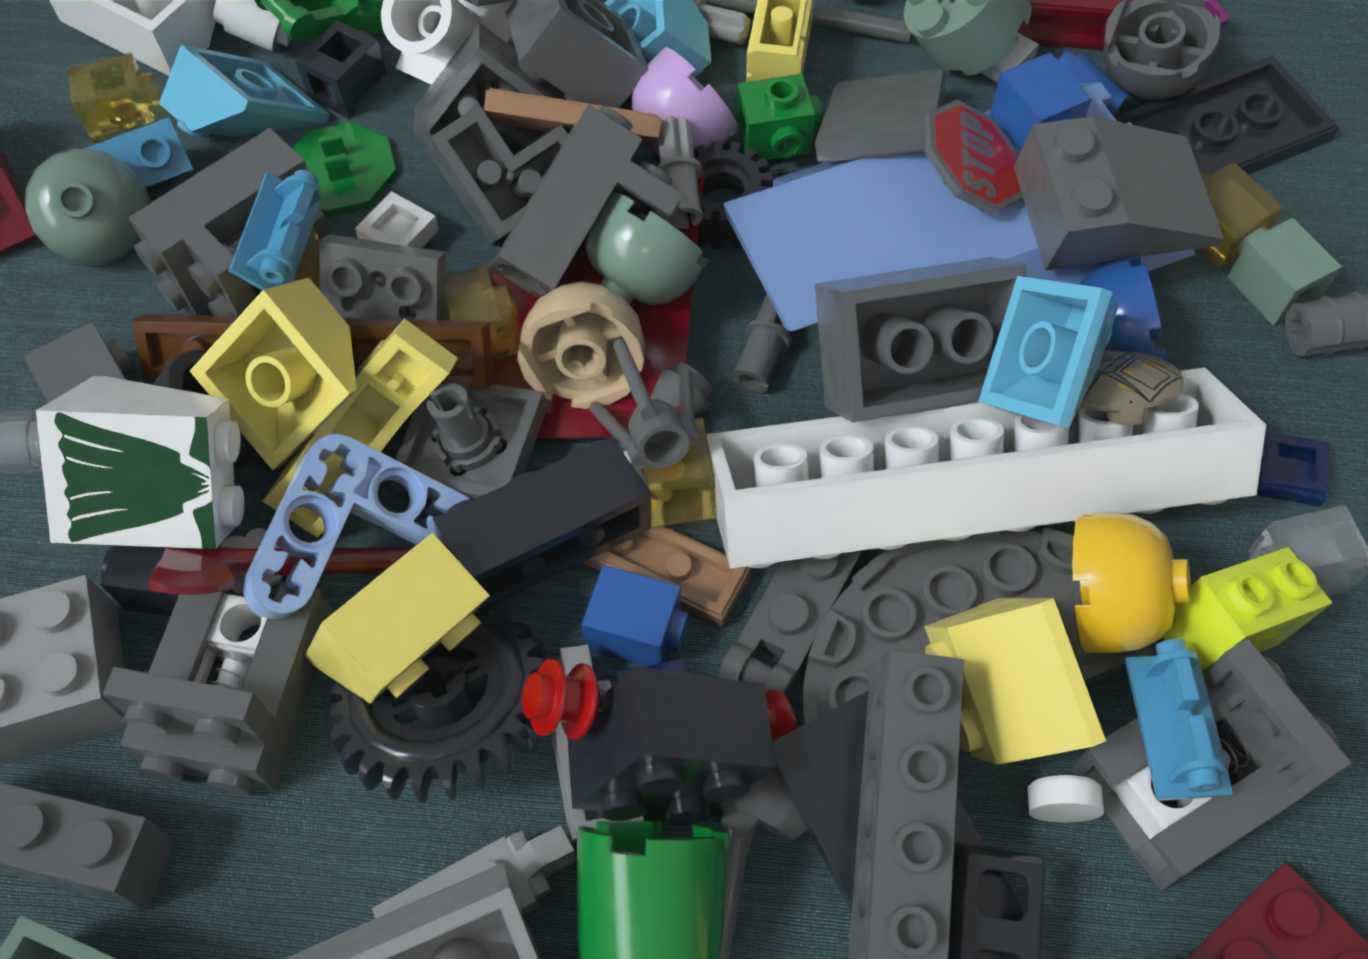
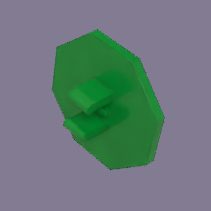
(350, 165)

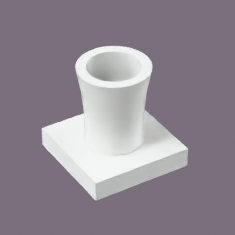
(435, 29)

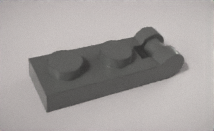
(788, 620)

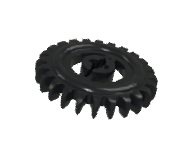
(452, 728)

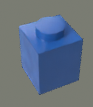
(1034, 95)
(634, 618)

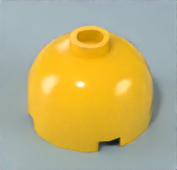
(1125, 582)

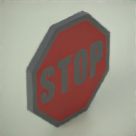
(972, 156)

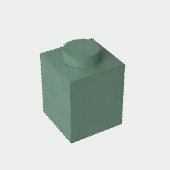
(1282, 269)

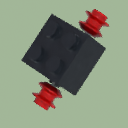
(658, 738)

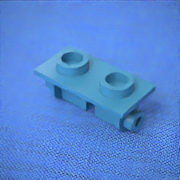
(150, 152)
(277, 230)
(1177, 724)

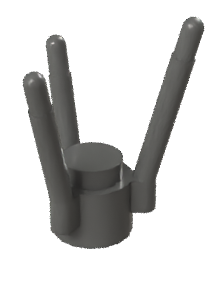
(657, 431)

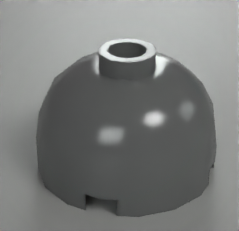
(1160, 46)

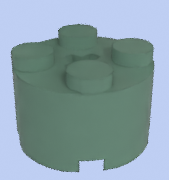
(966, 32)

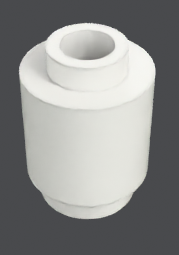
(250, 23)

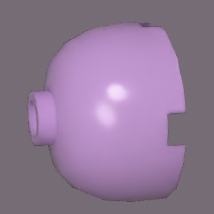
(673, 91)

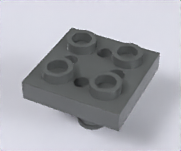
(407, 279)
(469, 439)

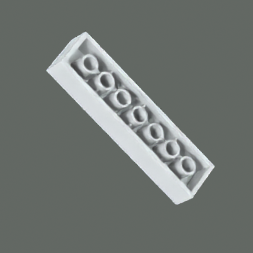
(972, 472)

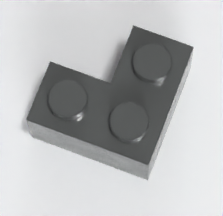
(478, 64)
(485, 172)

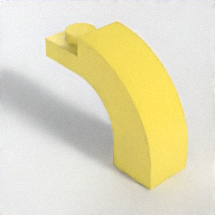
(389, 388)

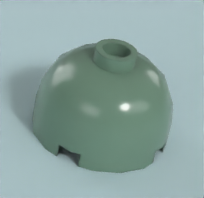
(83, 205)
(641, 254)

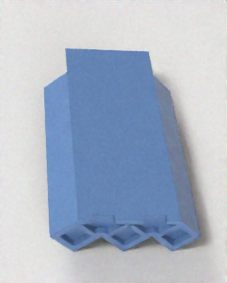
(883, 219)

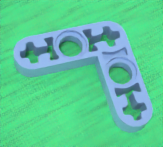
(355, 495)

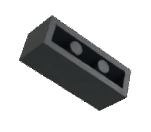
(547, 520)

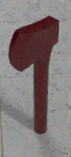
(214, 570)

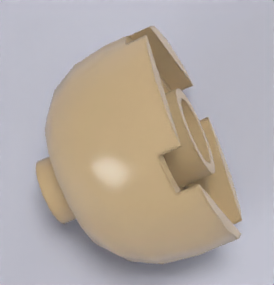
(570, 344)

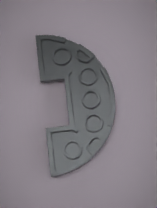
(931, 582)

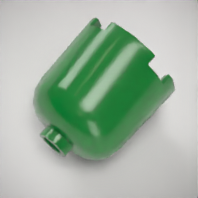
(650, 891)

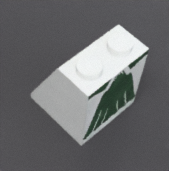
(139, 466)

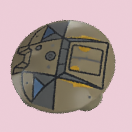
(1130, 385)

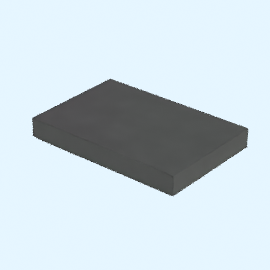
(879, 116)

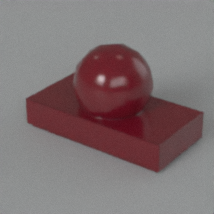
(1069, 22)

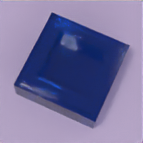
(1294, 469)

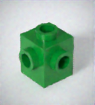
(777, 116)

